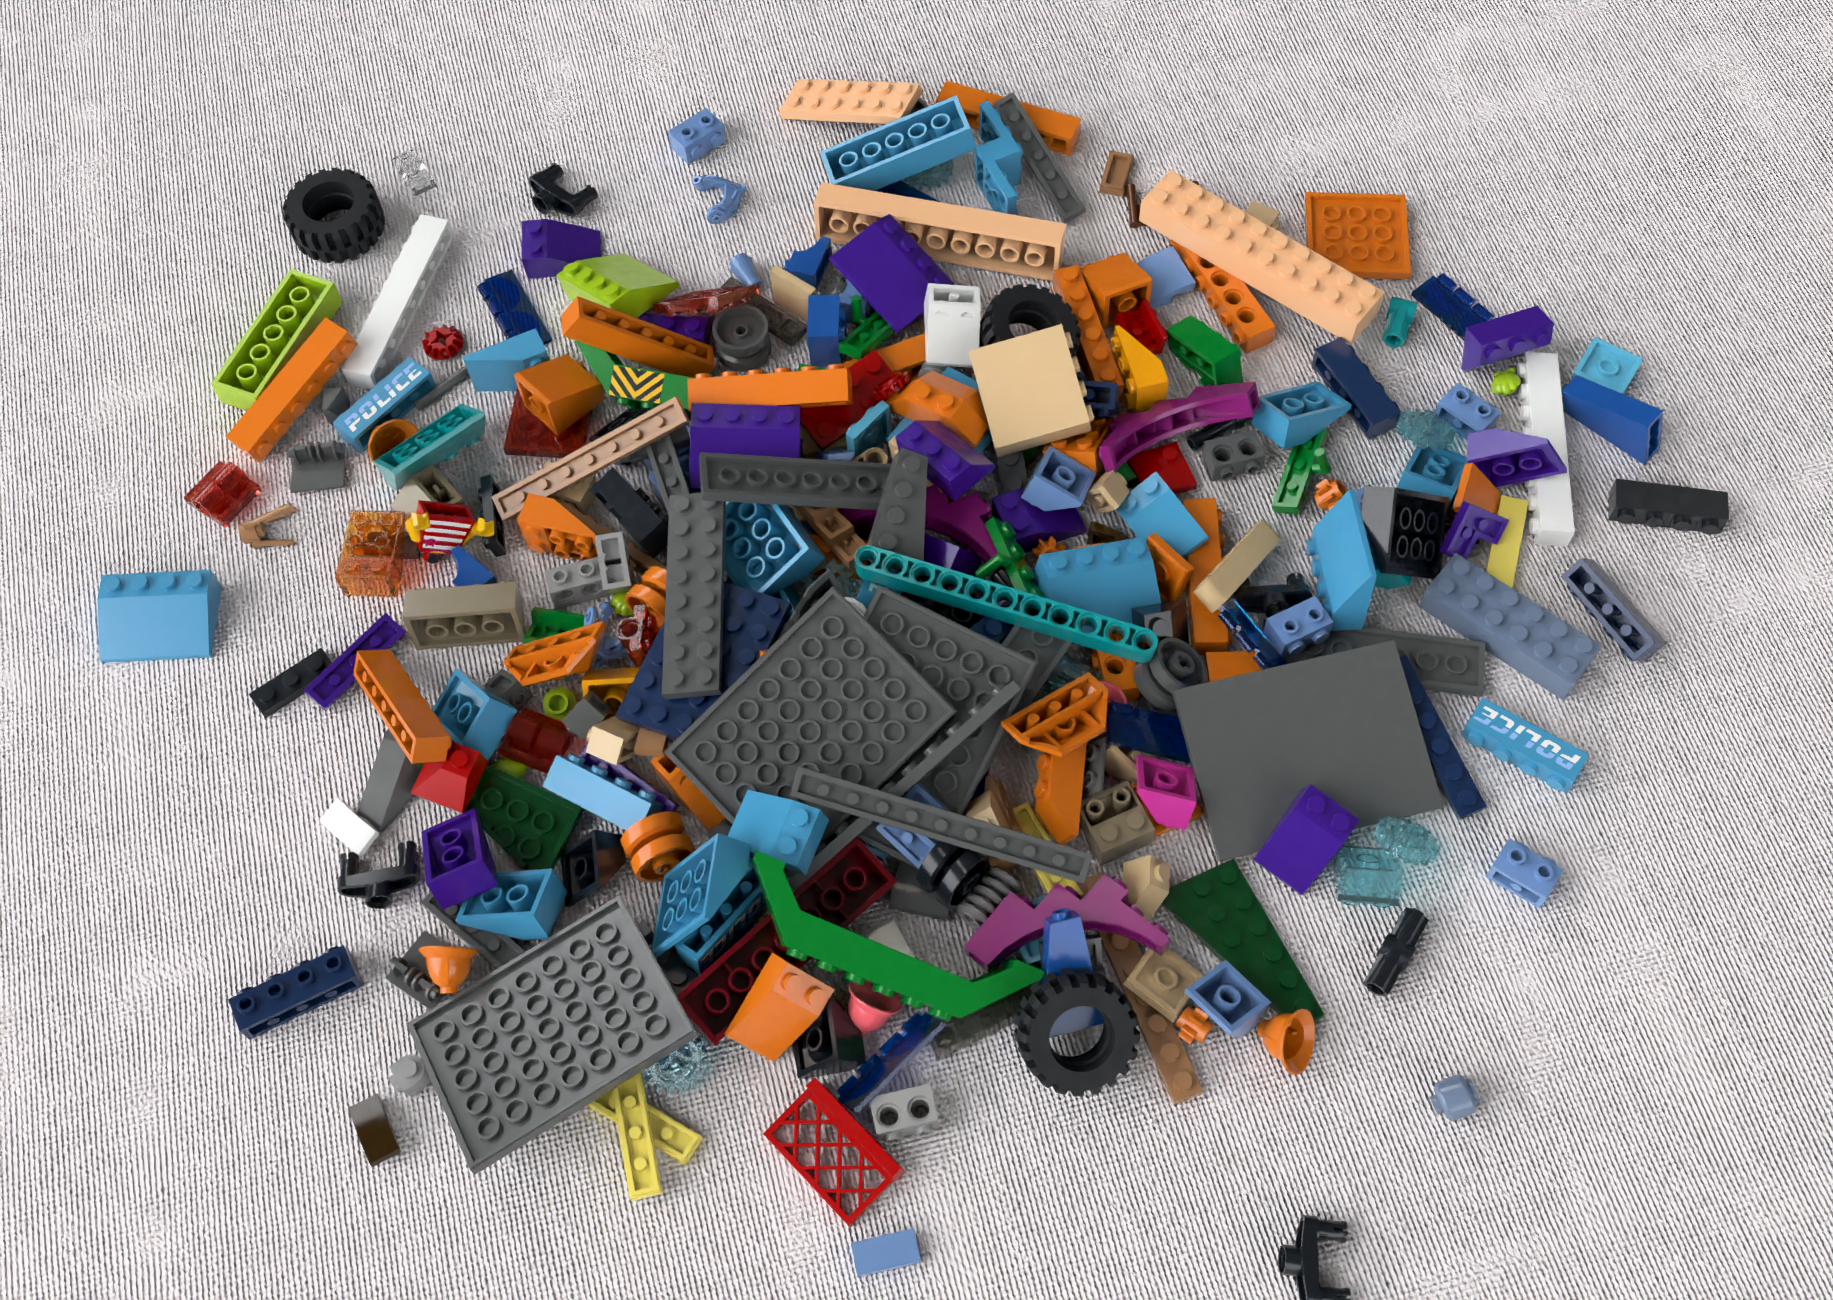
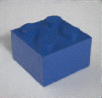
(825, 329)

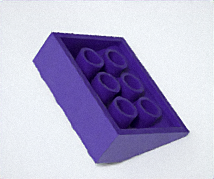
(889, 271)
(742, 431)

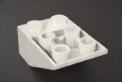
(951, 324)

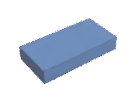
(885, 1252)

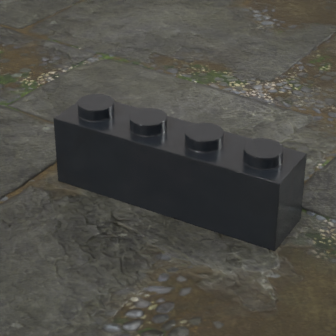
(1668, 506)

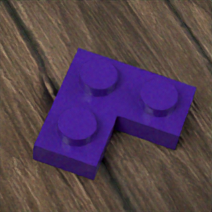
(1470, 524)

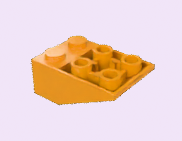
(1140, 370)

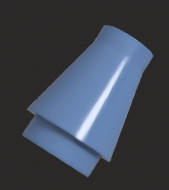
(744, 269)

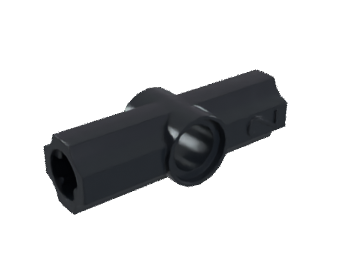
(1395, 952)

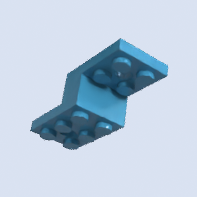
(997, 161)

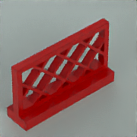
(853, 1131)

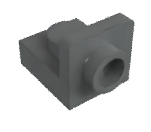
(510, 689)

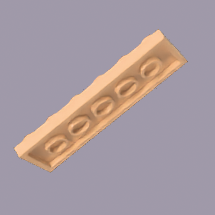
(850, 101)

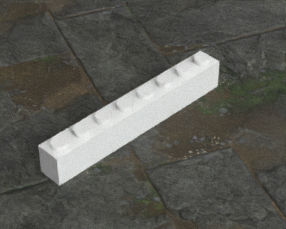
(398, 302)
(1544, 417)

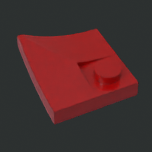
(1168, 463)

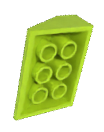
(616, 283)

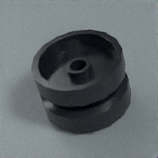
(951, 872)

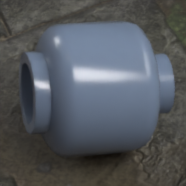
(1455, 1097)

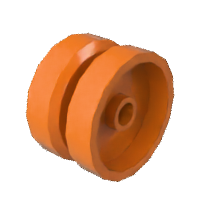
(650, 592)
(656, 845)

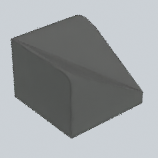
(334, 403)

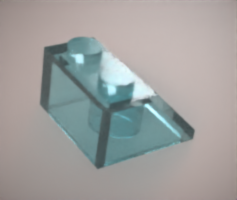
(1367, 877)

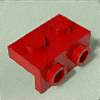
(1144, 327)

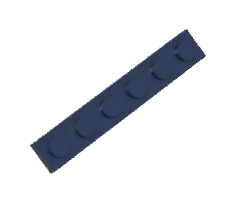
(1443, 755)

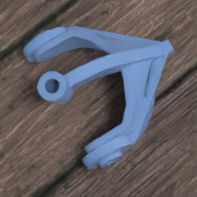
(728, 205)
(604, 653)

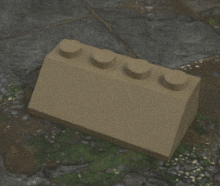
(464, 615)

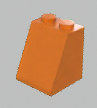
(1116, 286)
(559, 391)

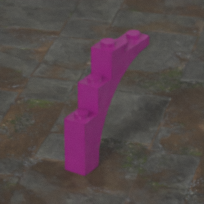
(1166, 418)
(959, 520)
(1102, 909)

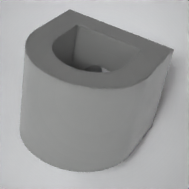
(409, 1075)

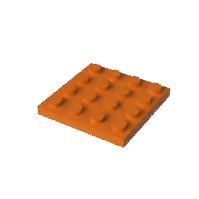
(1360, 232)

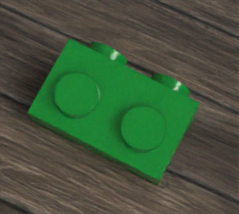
(551, 622)

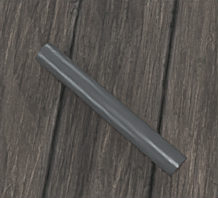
(442, 388)

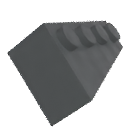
(902, 508)

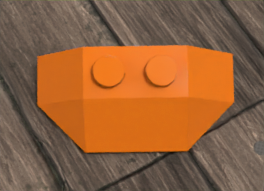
(943, 400)
(555, 655)
(1062, 718)
(1060, 793)

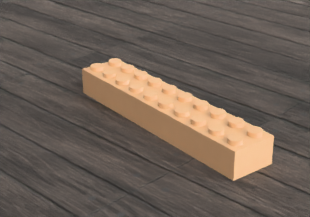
(946, 230)
(1261, 256)

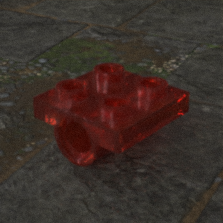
(222, 493)
(638, 633)
(535, 740)

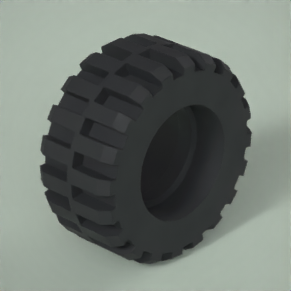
(327, 193)
(1029, 307)
(1102, 1061)

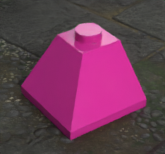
(1166, 790)

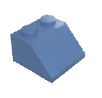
(1058, 482)
(1229, 999)

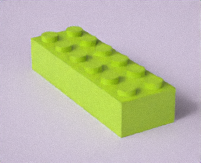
(275, 337)

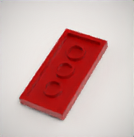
(831, 423)

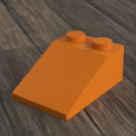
(778, 1008)

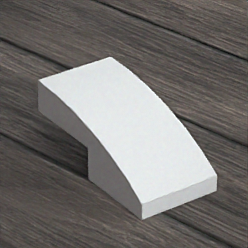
(349, 827)

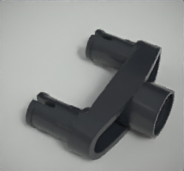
(552, 197)
(1261, 598)
(379, 884)
(1302, 1258)

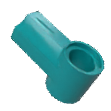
(1399, 318)

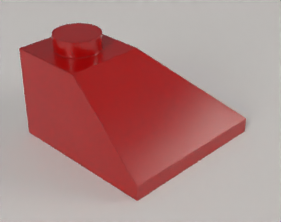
(451, 781)

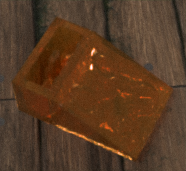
(372, 554)

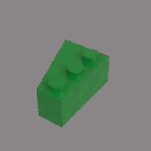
(1205, 352)

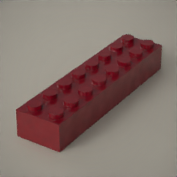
(834, 894)

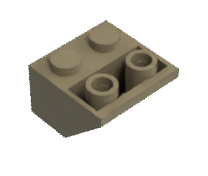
(425, 486)
(1115, 823)

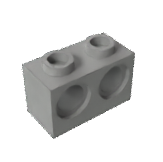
(614, 562)
(575, 583)
(902, 1104)

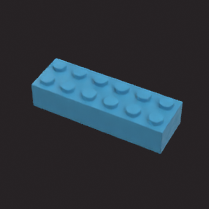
(901, 147)

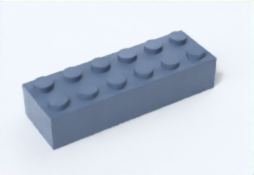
(1510, 626)

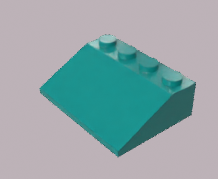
(432, 445)

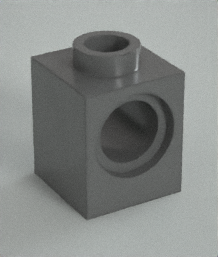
(585, 714)

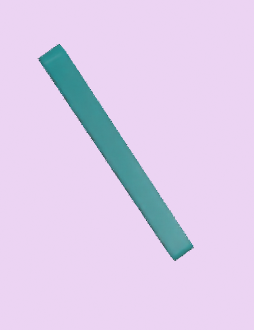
(1014, 614)

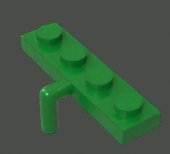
(868, 334)
(1301, 466)
(1009, 556)

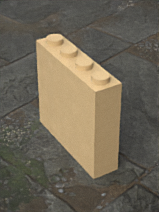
(1031, 390)

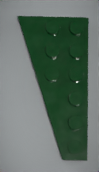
(524, 818)
(1236, 929)

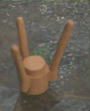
(254, 530)

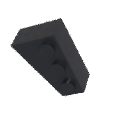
(633, 511)

